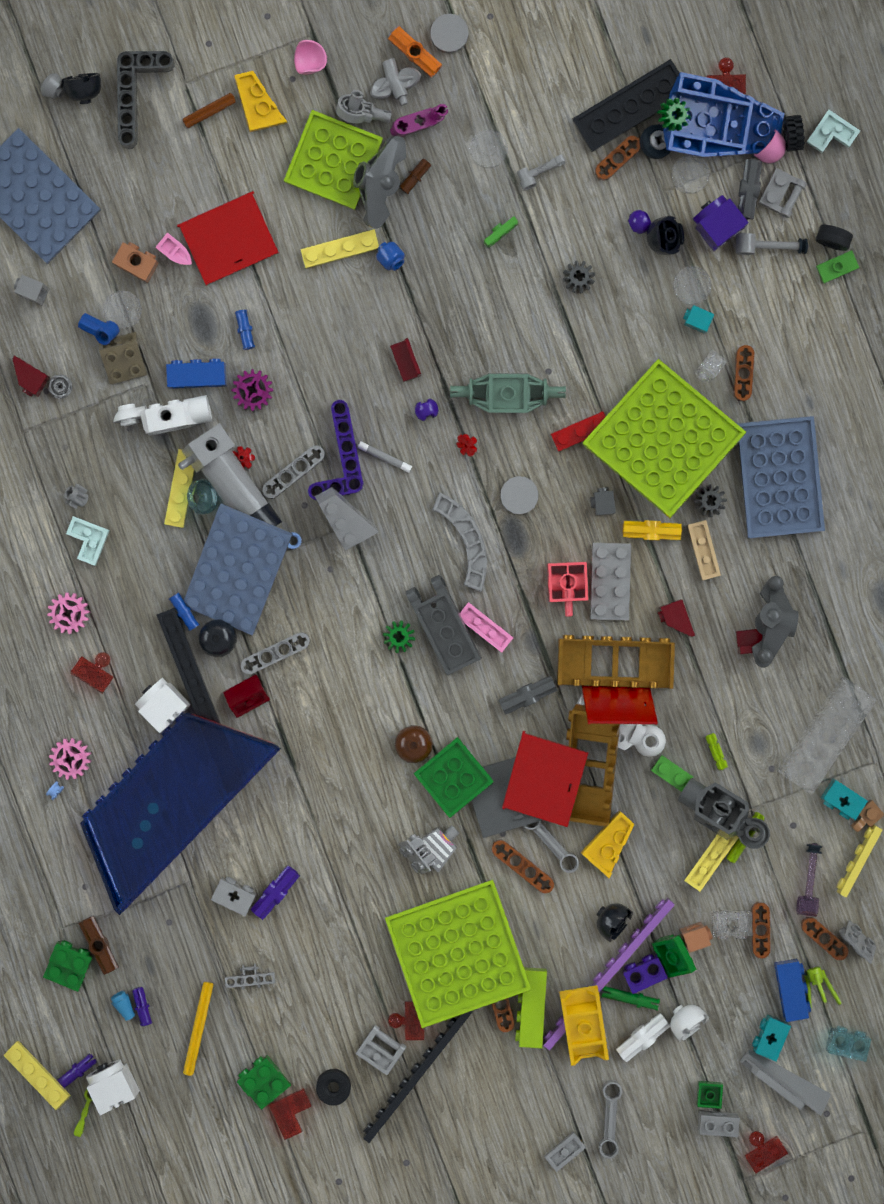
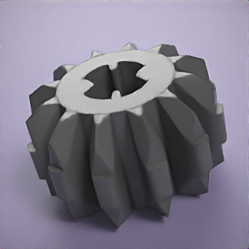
(583, 272)
(703, 498)

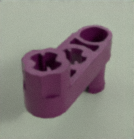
(429, 116)

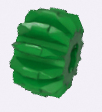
(681, 114)
(394, 640)

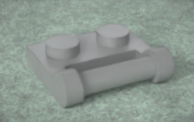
(777, 188)
(376, 1054)

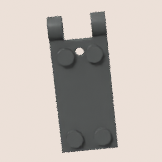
(444, 627)

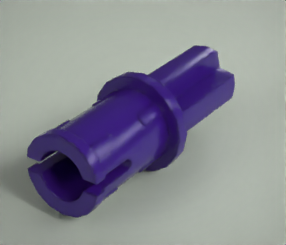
(142, 1006)

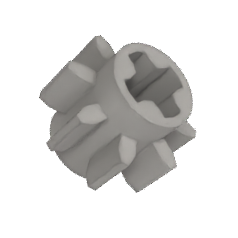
(76, 496)

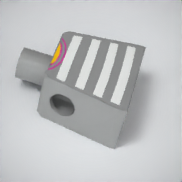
(440, 844)

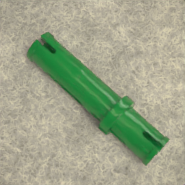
(627, 997)

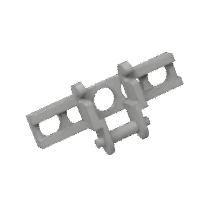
(243, 978)

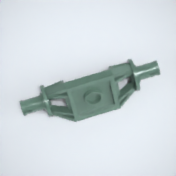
(508, 392)

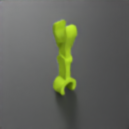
(81, 1124)

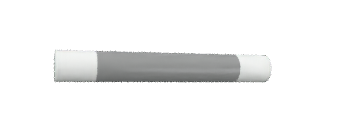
(385, 457)

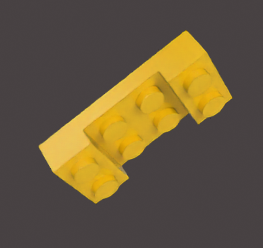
(584, 1023)

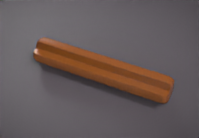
(209, 110)

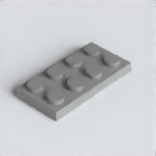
(610, 581)

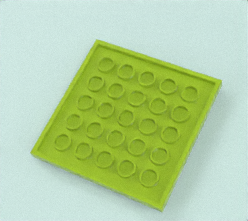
(664, 438)
(457, 954)

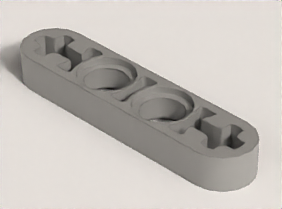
(291, 468)
(276, 655)

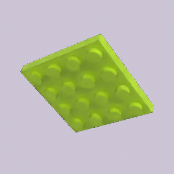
(329, 157)

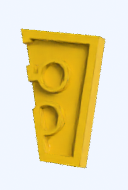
(256, 103)
(608, 843)

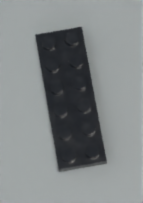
(626, 107)

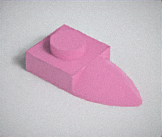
(174, 250)

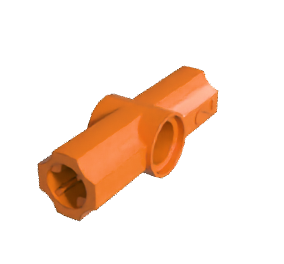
(406, 43)

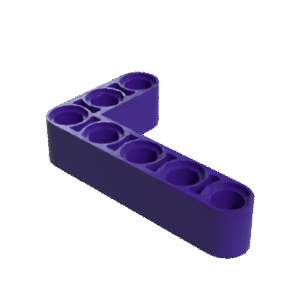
(345, 456)

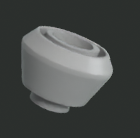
(52, 86)

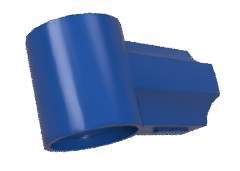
(103, 331)

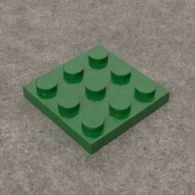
(453, 777)

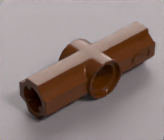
(93, 933)

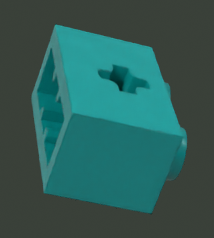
(854, 804)
(772, 1048)

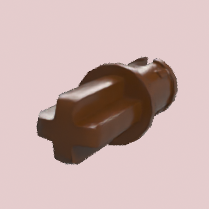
(415, 176)

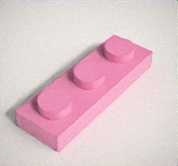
(485, 627)

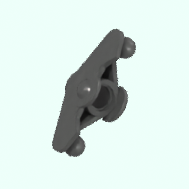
(378, 180)
(774, 622)

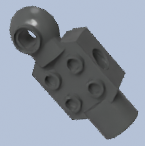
(724, 813)

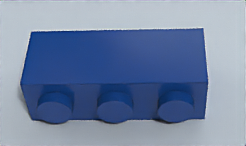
(196, 374)
(792, 990)

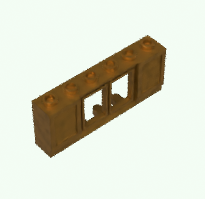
(655, 662)
(593, 802)

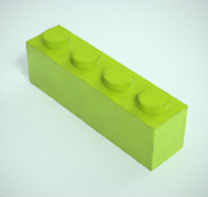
(532, 1010)

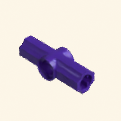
(275, 892)

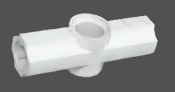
(643, 1037)

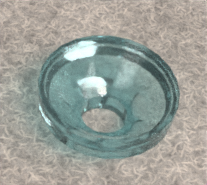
(207, 497)

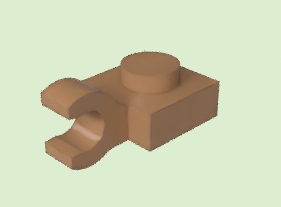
(869, 815)

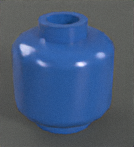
(390, 256)

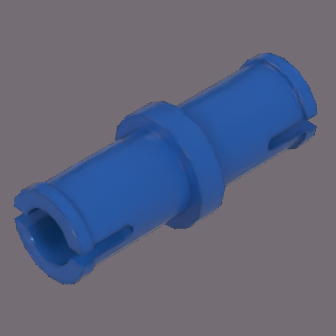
(244, 329)
(184, 611)

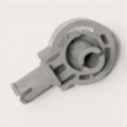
(359, 110)

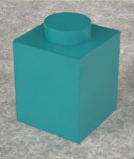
(698, 319)

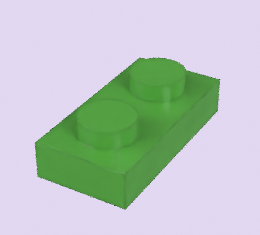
(671, 773)

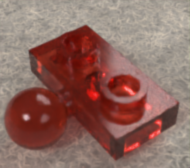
(736, 81)
(92, 673)
(413, 1028)
(765, 1153)

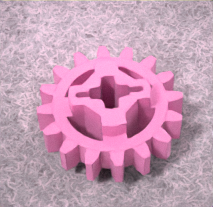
(74, 623)
(68, 750)

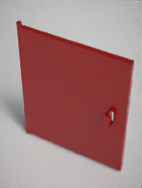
(228, 238)
(619, 705)
(542, 779)

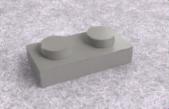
(565, 1151)

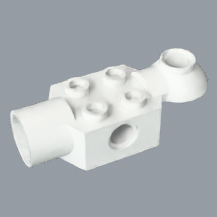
(183, 415)
(636, 735)

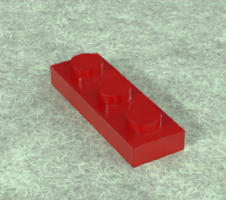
(576, 432)

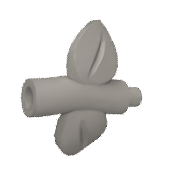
(395, 82)

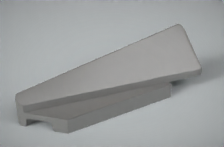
(786, 1083)

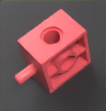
(567, 583)

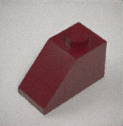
(29, 377)
(676, 617)

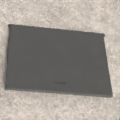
(489, 803)

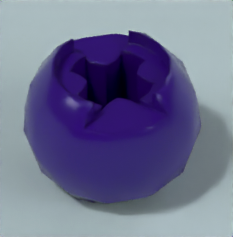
(639, 221)
(426, 409)

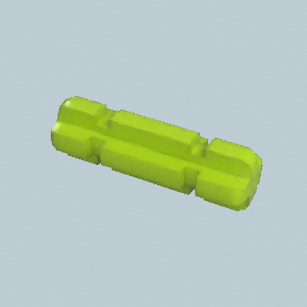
(716, 751)

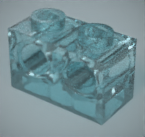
(847, 1049)

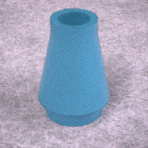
(123, 1005)

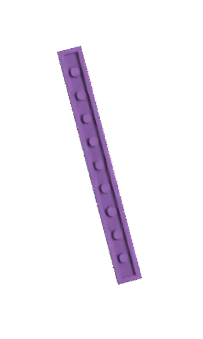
(614, 965)

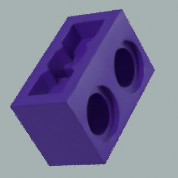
(646, 979)

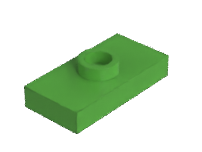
(500, 231)
(837, 267)

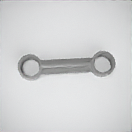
(553, 845)
(610, 1119)

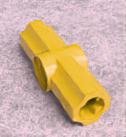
(652, 530)

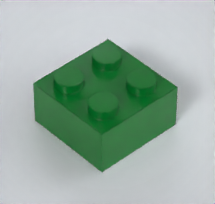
(709, 1094)

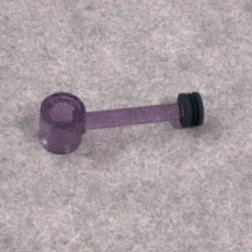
(808, 904)

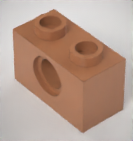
(124, 258)
(696, 936)

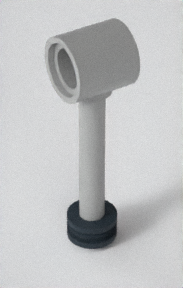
(747, 244)

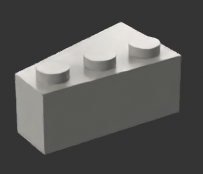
(345, 519)

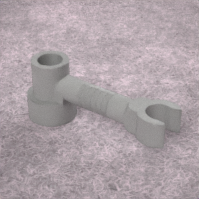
(527, 177)

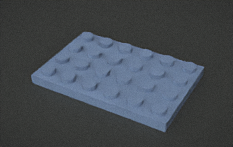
(40, 198)
(781, 477)
(237, 569)

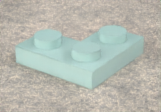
(832, 127)
(93, 537)

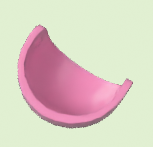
(309, 57)
(774, 150)

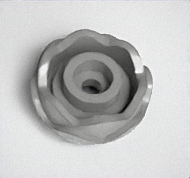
(54, 389)

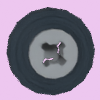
(649, 142)

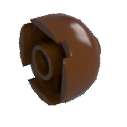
(413, 744)

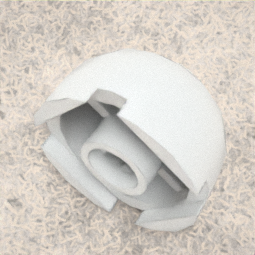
(687, 1021)

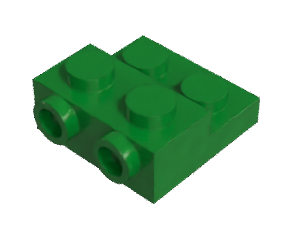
(673, 956)
(68, 965)
(263, 1081)

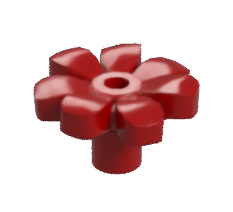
(467, 444)
(246, 454)

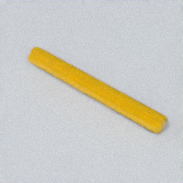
(198, 1028)

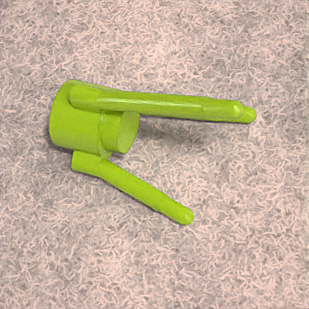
(817, 976)

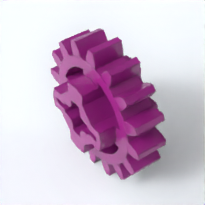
(257, 378)

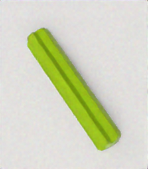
(738, 847)

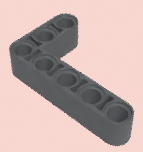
(131, 89)

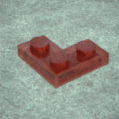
(285, 1110)

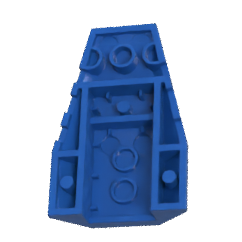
(720, 119)

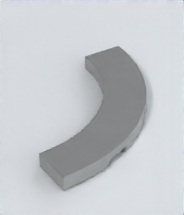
(471, 537)

